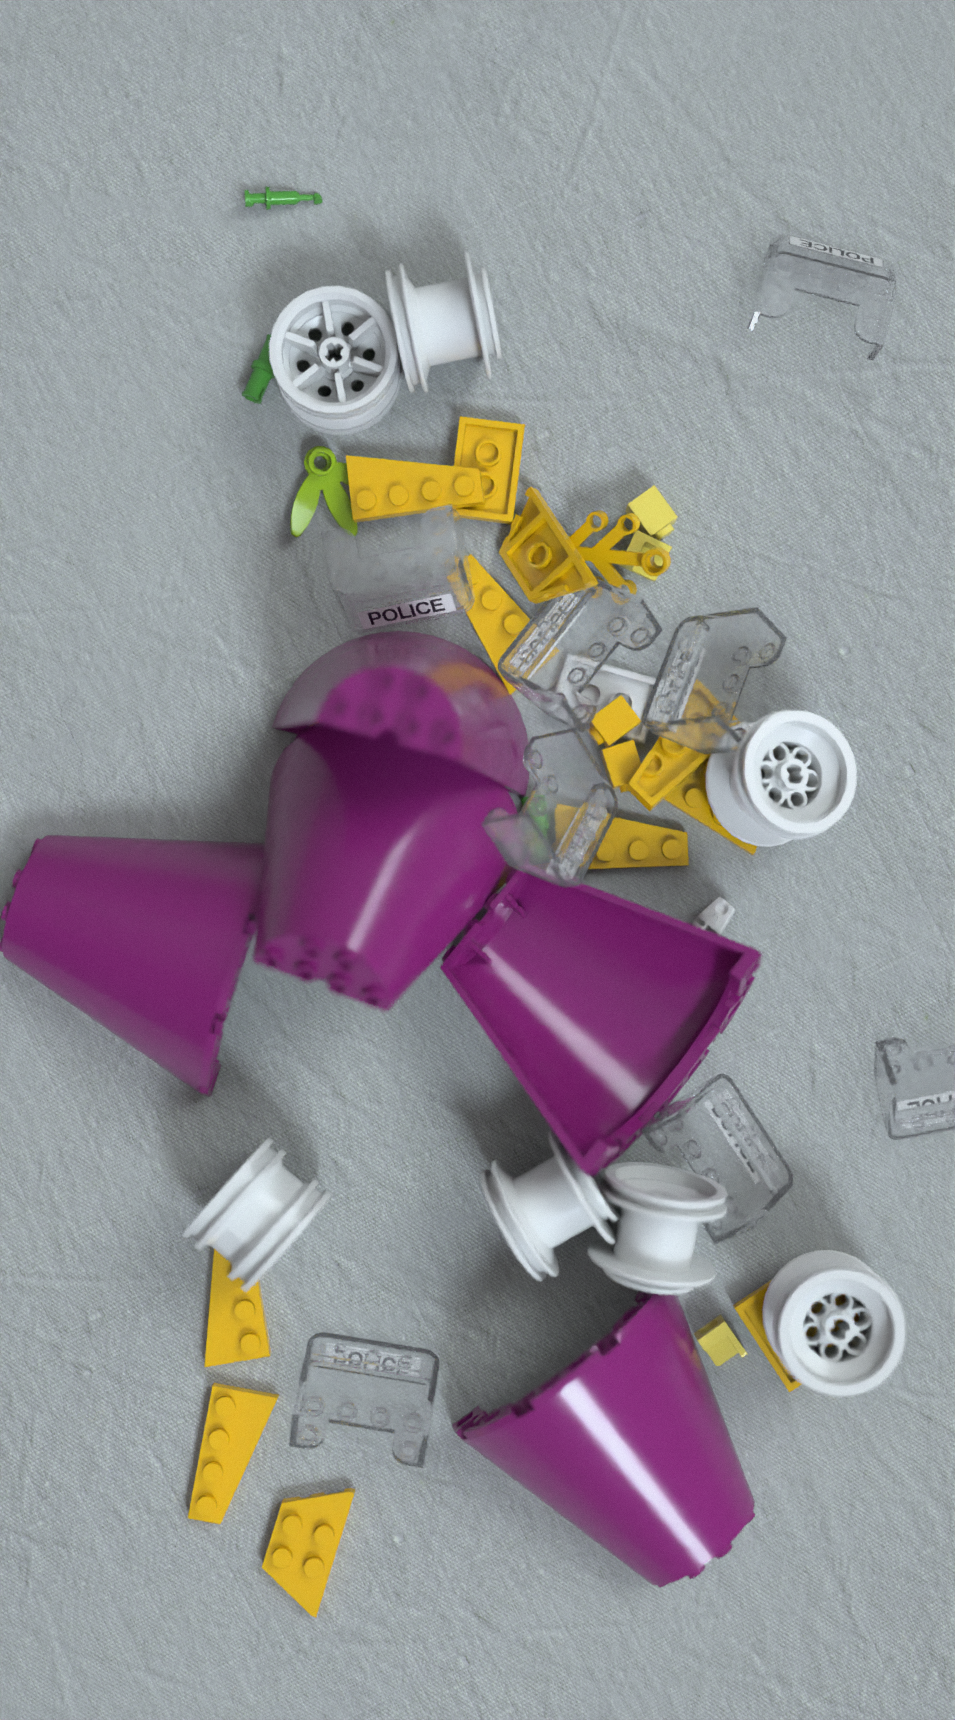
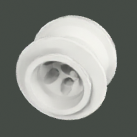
(442, 322)
(804, 768)
(547, 1207)
(658, 1226)
(862, 1350)

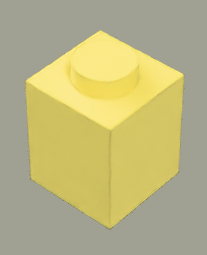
(654, 514)

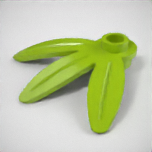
(328, 482)

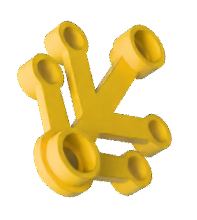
(602, 555)

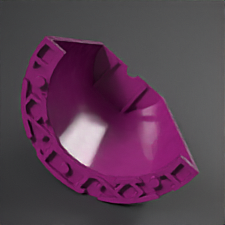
(421, 690)
(372, 861)
(140, 938)
(596, 1004)
(628, 1446)

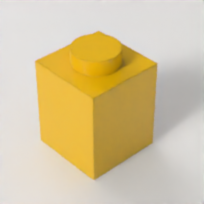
(613, 722)
(620, 764)

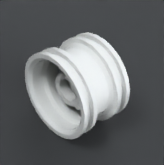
(328, 311)
(257, 1215)

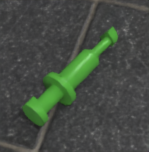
(279, 198)

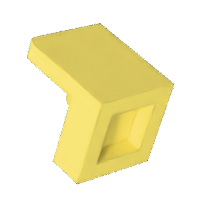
(642, 543)
(719, 1341)

